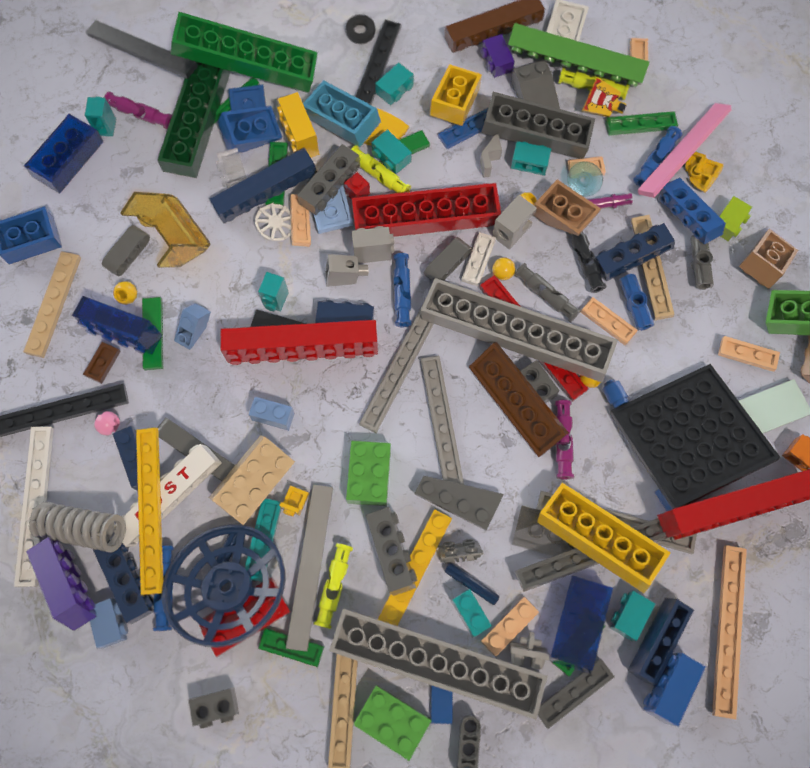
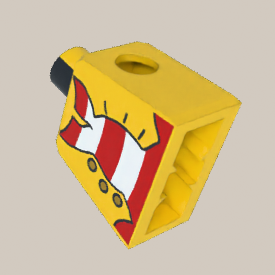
(603, 100)

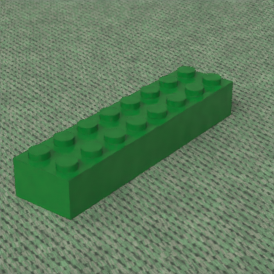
(243, 52)

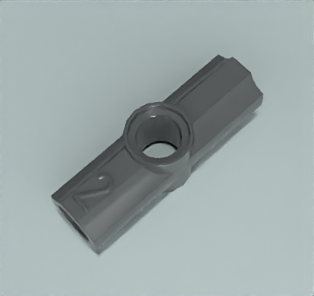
(702, 270)

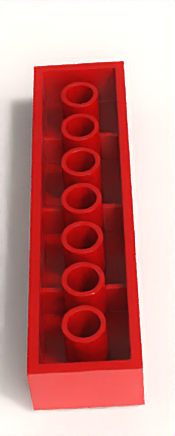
(429, 210)
(299, 342)
(736, 505)

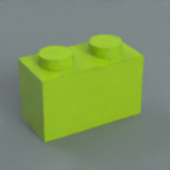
(734, 215)

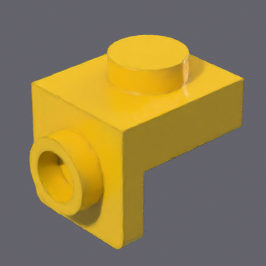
(294, 501)

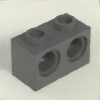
(542, 380)
(212, 702)

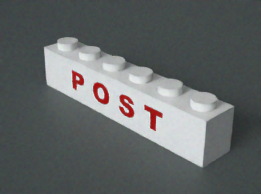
(174, 487)

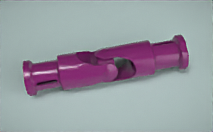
(128, 106)
(565, 458)

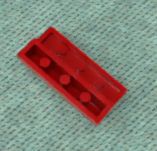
(223, 635)

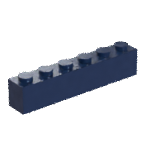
(264, 185)

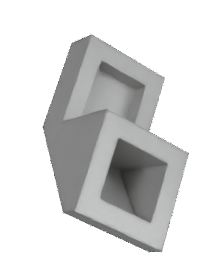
(490, 153)

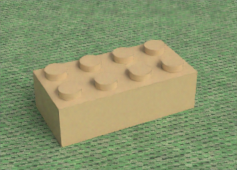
(251, 479)

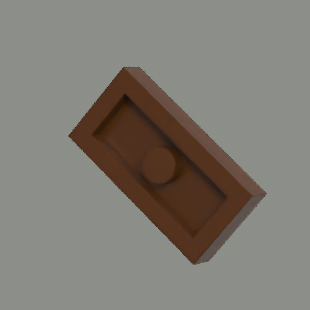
(101, 362)

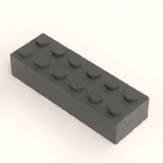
(538, 125)

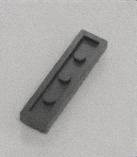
(574, 694)

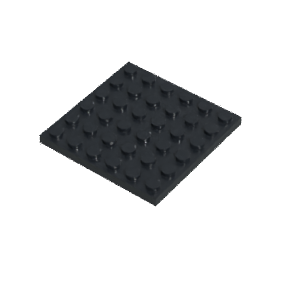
(693, 436)

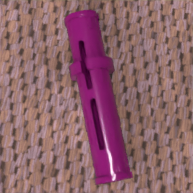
(613, 201)

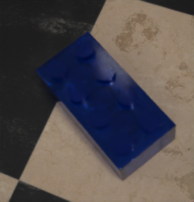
(64, 153)
(117, 325)
(581, 624)

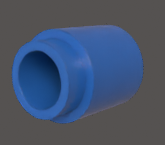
(615, 393)

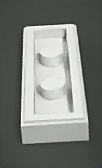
(478, 259)

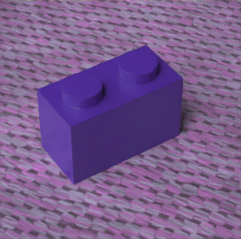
(497, 56)

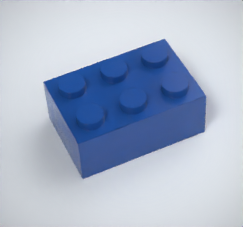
(28, 235)
(674, 689)

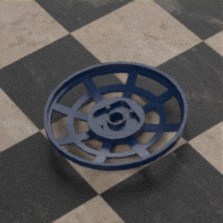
(215, 579)

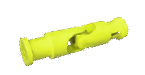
(583, 81)
(380, 172)
(337, 571)

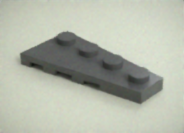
(464, 501)

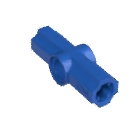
(639, 311)

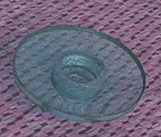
(590, 173)

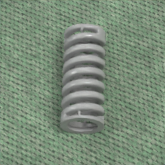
(83, 524)

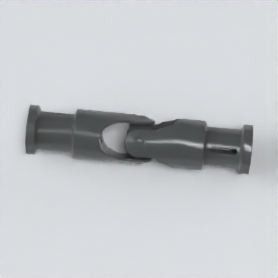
(554, 298)

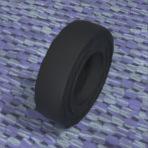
(360, 38)

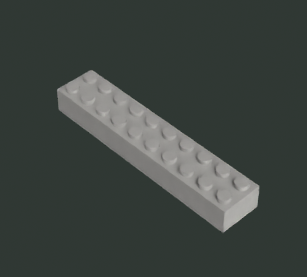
(519, 329)
(439, 663)

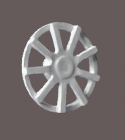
(274, 221)

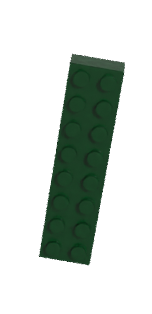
(193, 121)

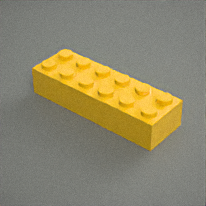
(603, 537)

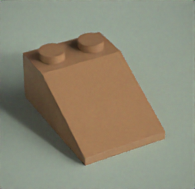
(565, 209)
(769, 259)

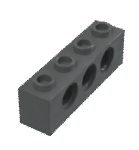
(329, 171)
(395, 582)

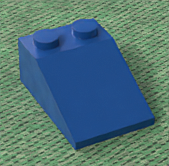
(249, 128)

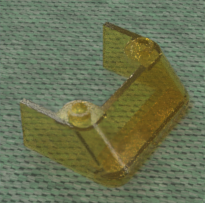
(172, 223)

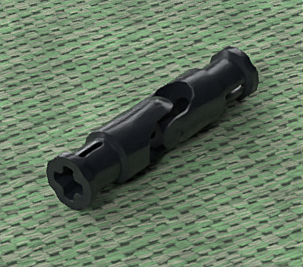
(591, 272)

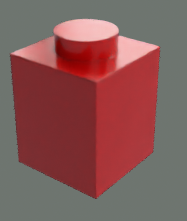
(357, 186)

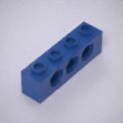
(692, 211)

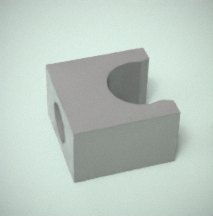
(513, 222)

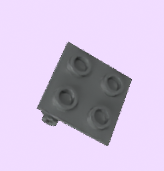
(468, 549)

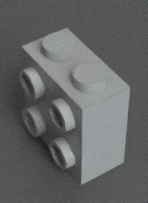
(373, 244)

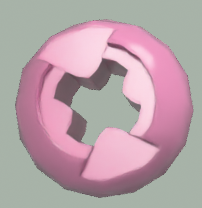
(107, 423)

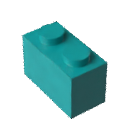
(394, 84)
(100, 115)
(391, 152)
(531, 158)
(273, 292)
(471, 613)
(632, 615)

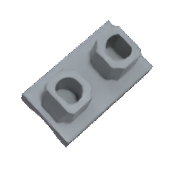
(520, 650)

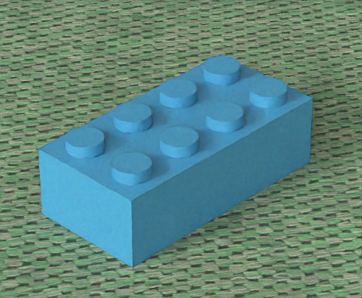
(342, 113)

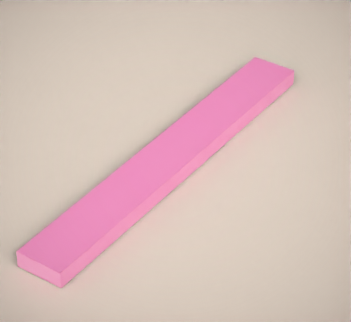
(684, 150)

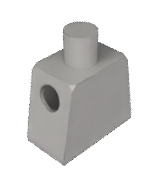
(343, 270)

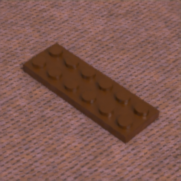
(518, 399)

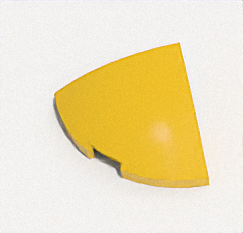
(390, 122)
(702, 171)

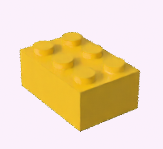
(455, 94)
(297, 124)

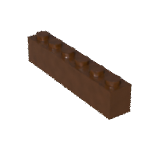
(493, 23)

